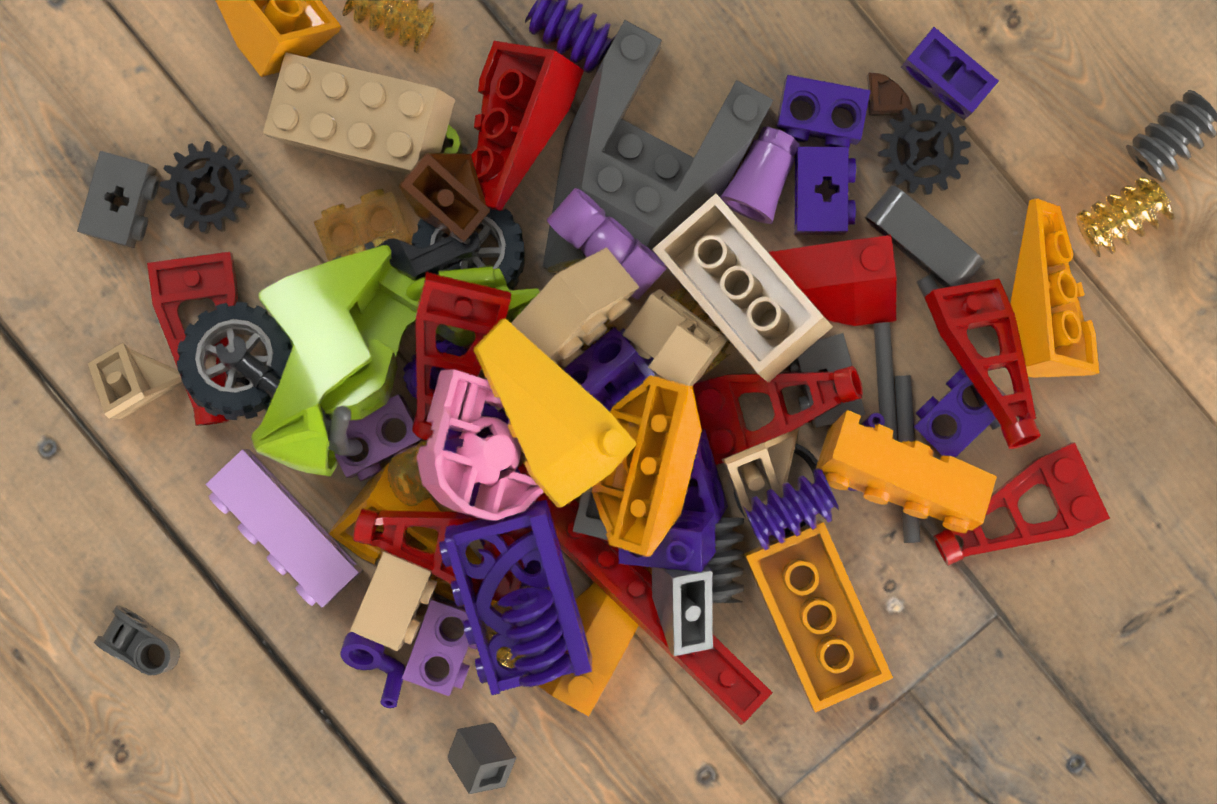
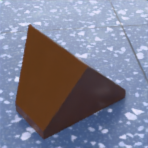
(446, 193)

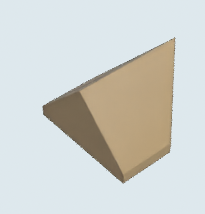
(130, 380)
(761, 468)

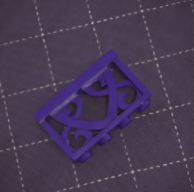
(538, 545)

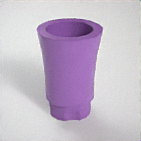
(762, 176)

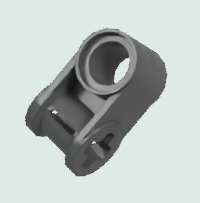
(131, 638)

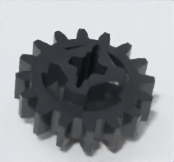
(938, 161)
(214, 173)

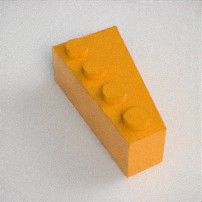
(904, 474)

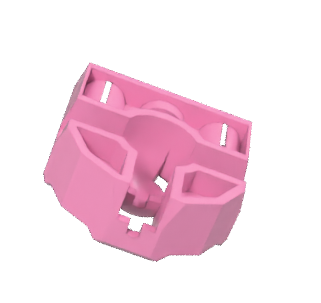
(451, 476)

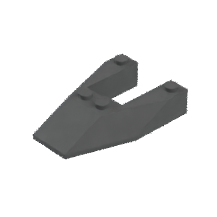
(635, 174)

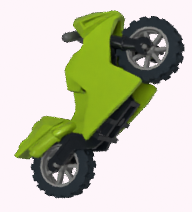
(337, 338)

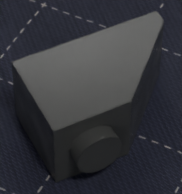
(684, 608)

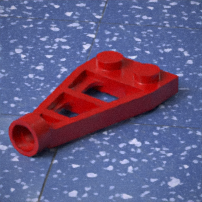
(190, 280)
(459, 306)
(978, 306)
(722, 415)
(1072, 494)
(394, 542)

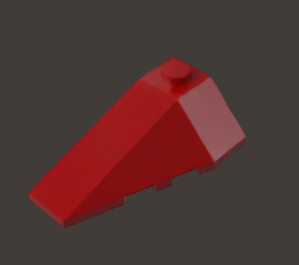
(522, 106)
(846, 279)

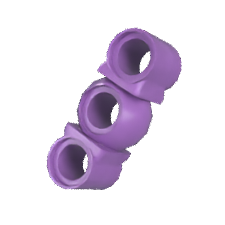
(588, 228)

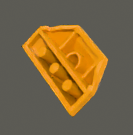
(651, 483)

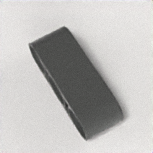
(924, 238)

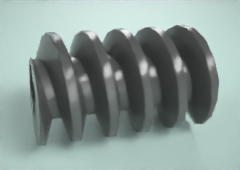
(1173, 135)
(721, 563)

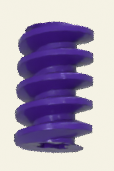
(571, 31)
(791, 509)
(537, 633)

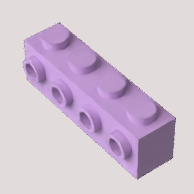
(283, 527)

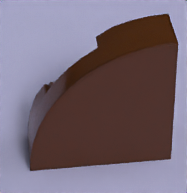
(886, 96)

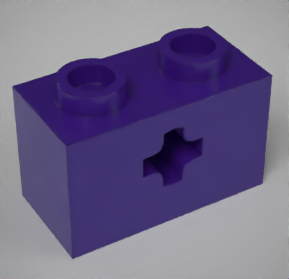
(810, 212)

